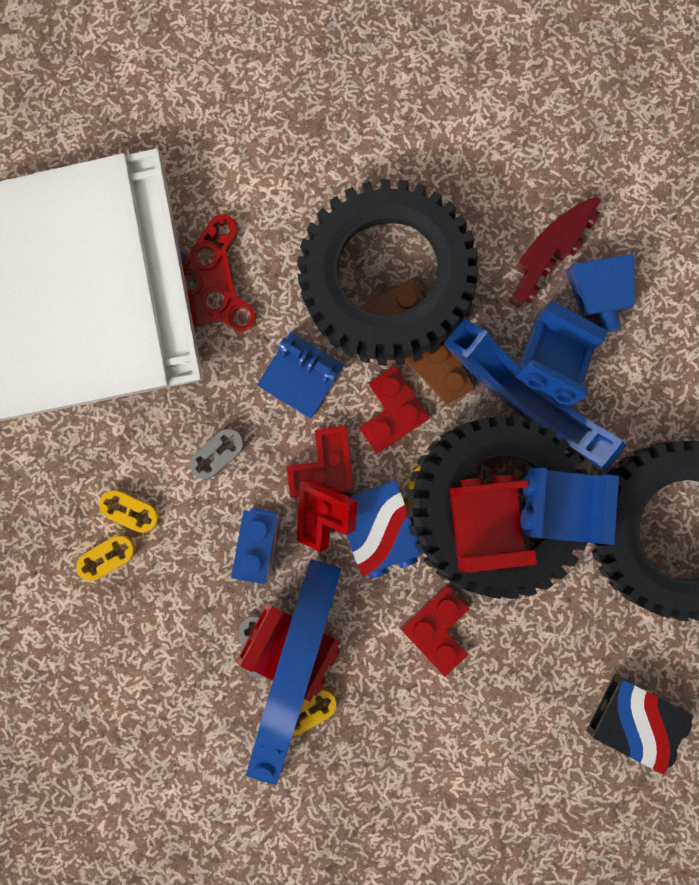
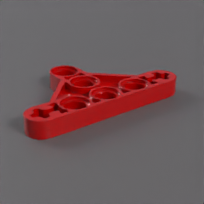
(215, 278)

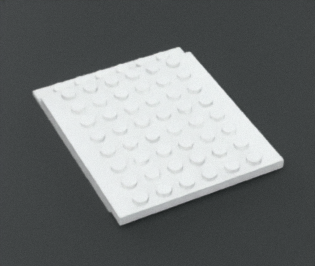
(91, 286)

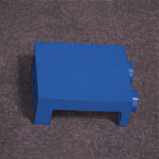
(559, 353)

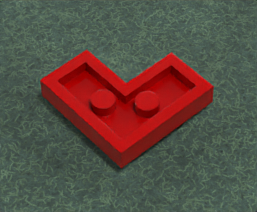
(401, 411)
(333, 463)
(319, 511)
(430, 626)

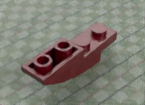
(556, 240)

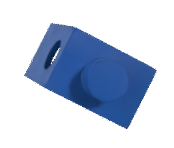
(604, 288)

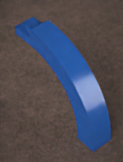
(497, 371)

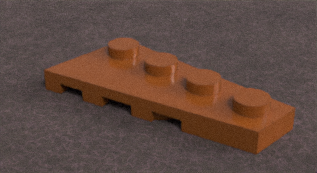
(441, 369)

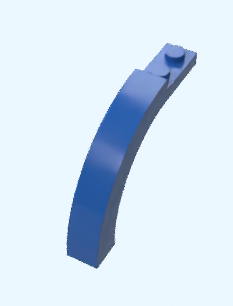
(293, 672)

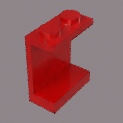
(489, 525)
(266, 644)

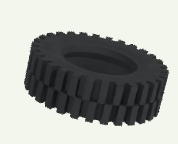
(398, 334)
(451, 462)
(626, 561)

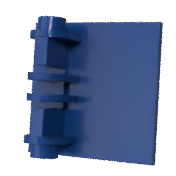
(300, 374)

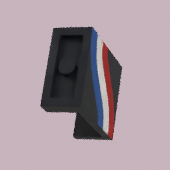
(640, 724)

